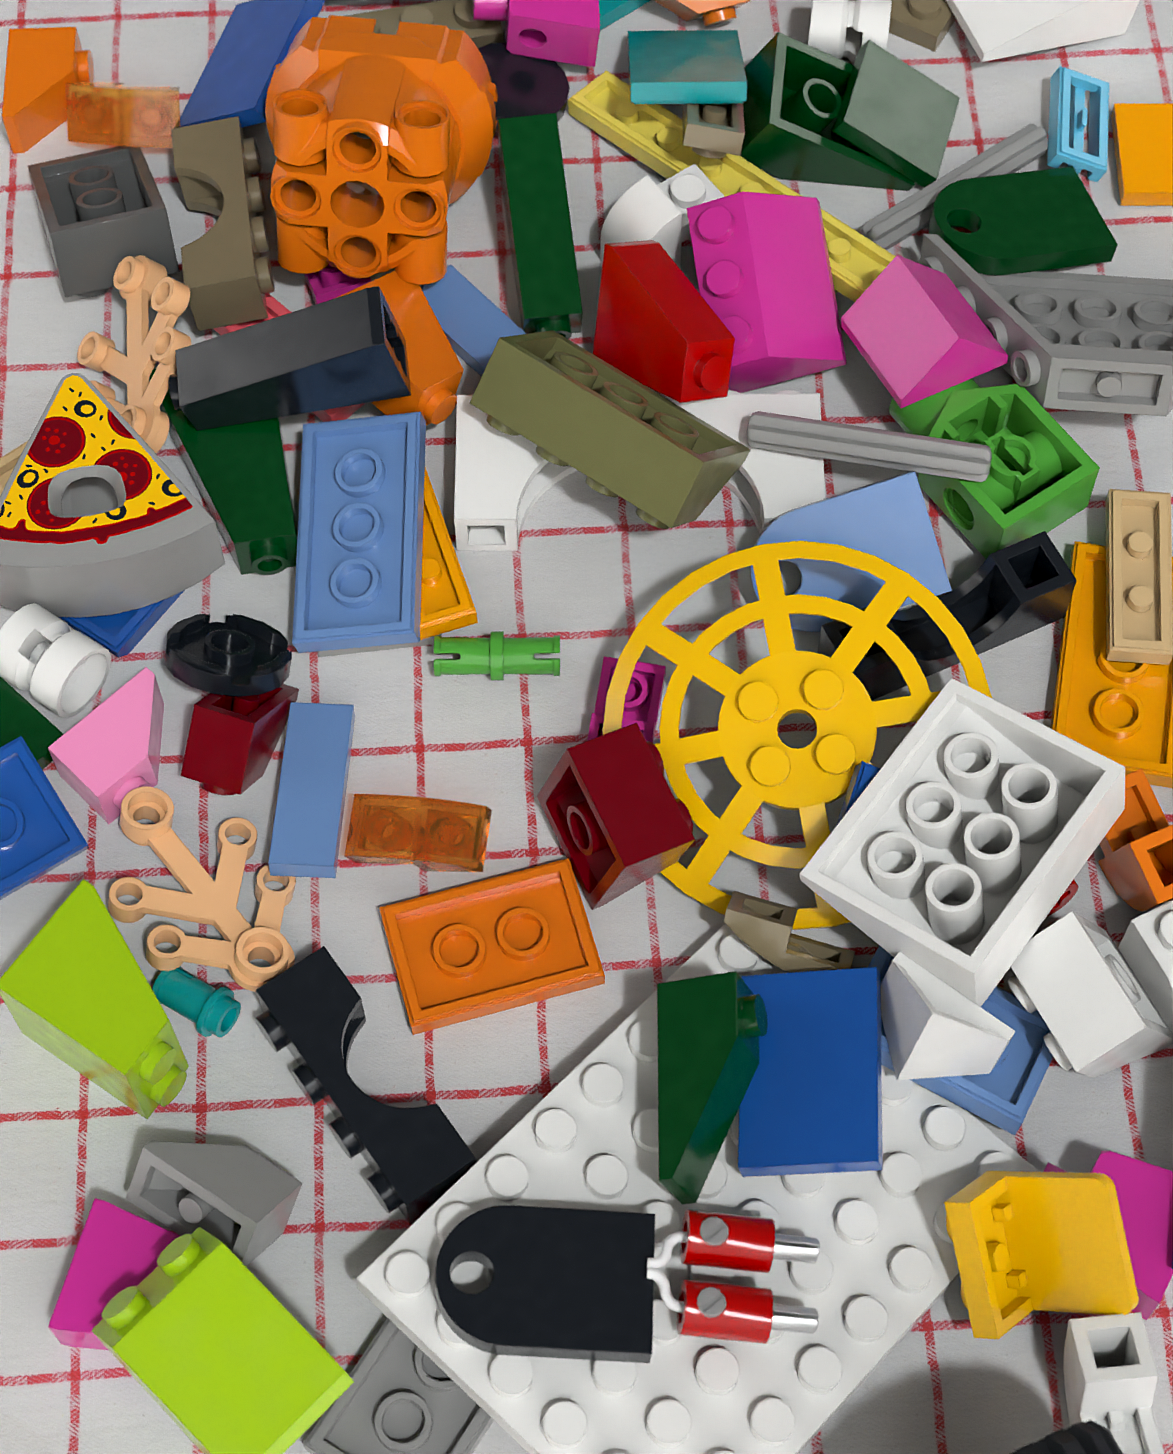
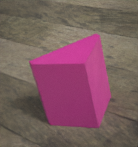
(919, 332)

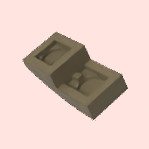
(768, 929)

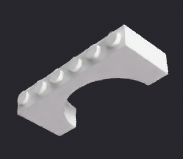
(504, 476)

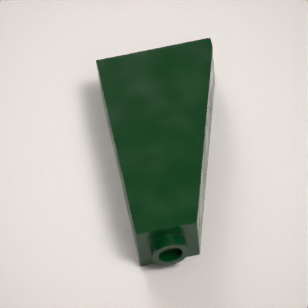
(539, 224)
(244, 486)

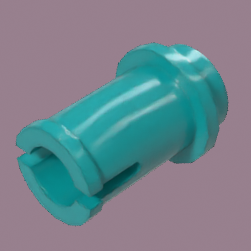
(209, 1008)

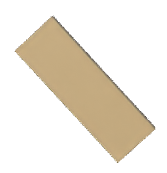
(1138, 577)

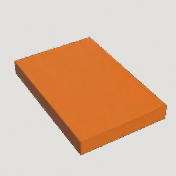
(491, 946)

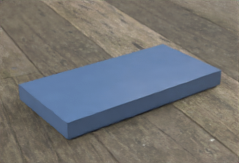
(360, 533)

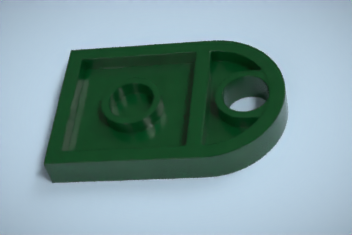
(1022, 222)

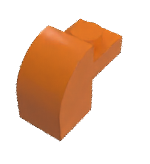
(1139, 848)

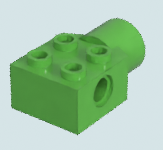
(1035, 468)

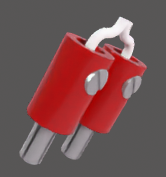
(730, 1309)

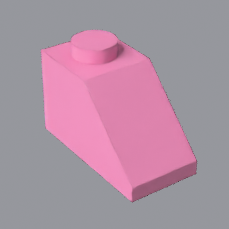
(114, 746)

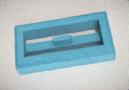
(1069, 119)

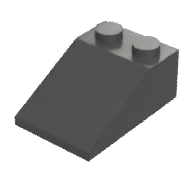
(98, 213)

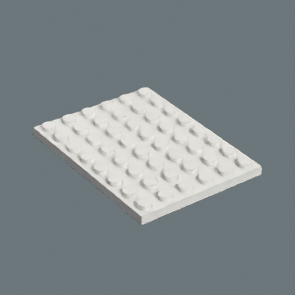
(598, 1150)

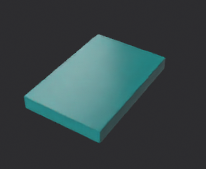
(686, 67)

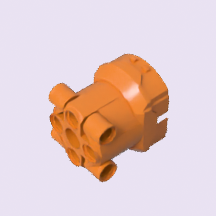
(383, 196)

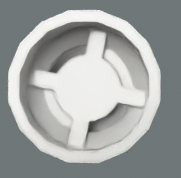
(832, 18)
(51, 661)

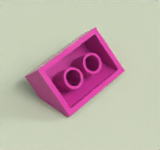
(770, 283)

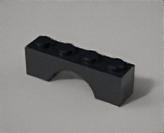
(1001, 601)
(409, 1149)

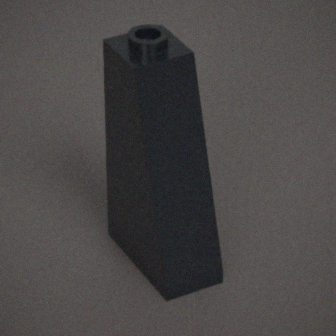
(295, 364)

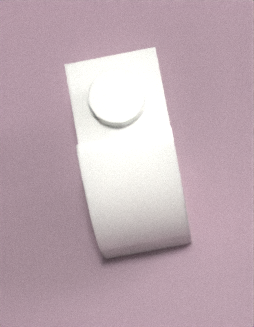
(658, 211)
(1113, 1379)

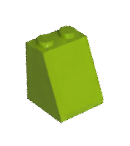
(93, 1007)
(220, 1351)

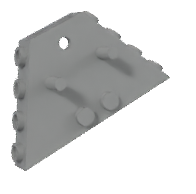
(1073, 335)

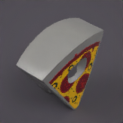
(97, 515)

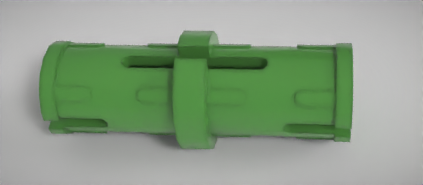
(497, 655)

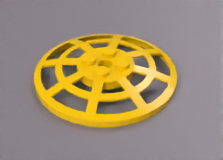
(772, 690)

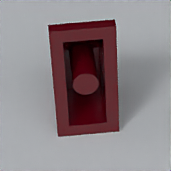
(235, 738)

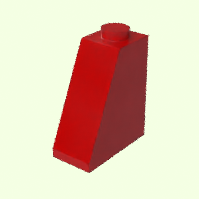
(660, 325)

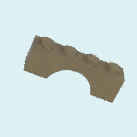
(225, 263)

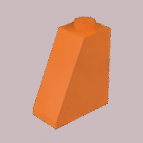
(431, 359)

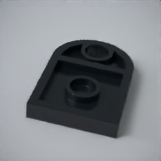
(558, 1285)

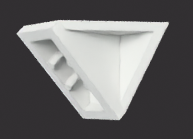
(935, 1027)

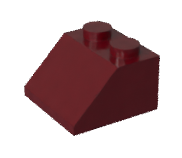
(615, 813)

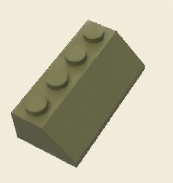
(606, 427)

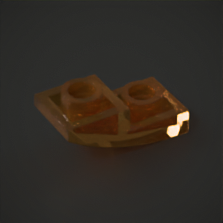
(122, 114)
(418, 831)

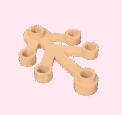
(142, 285)
(206, 899)

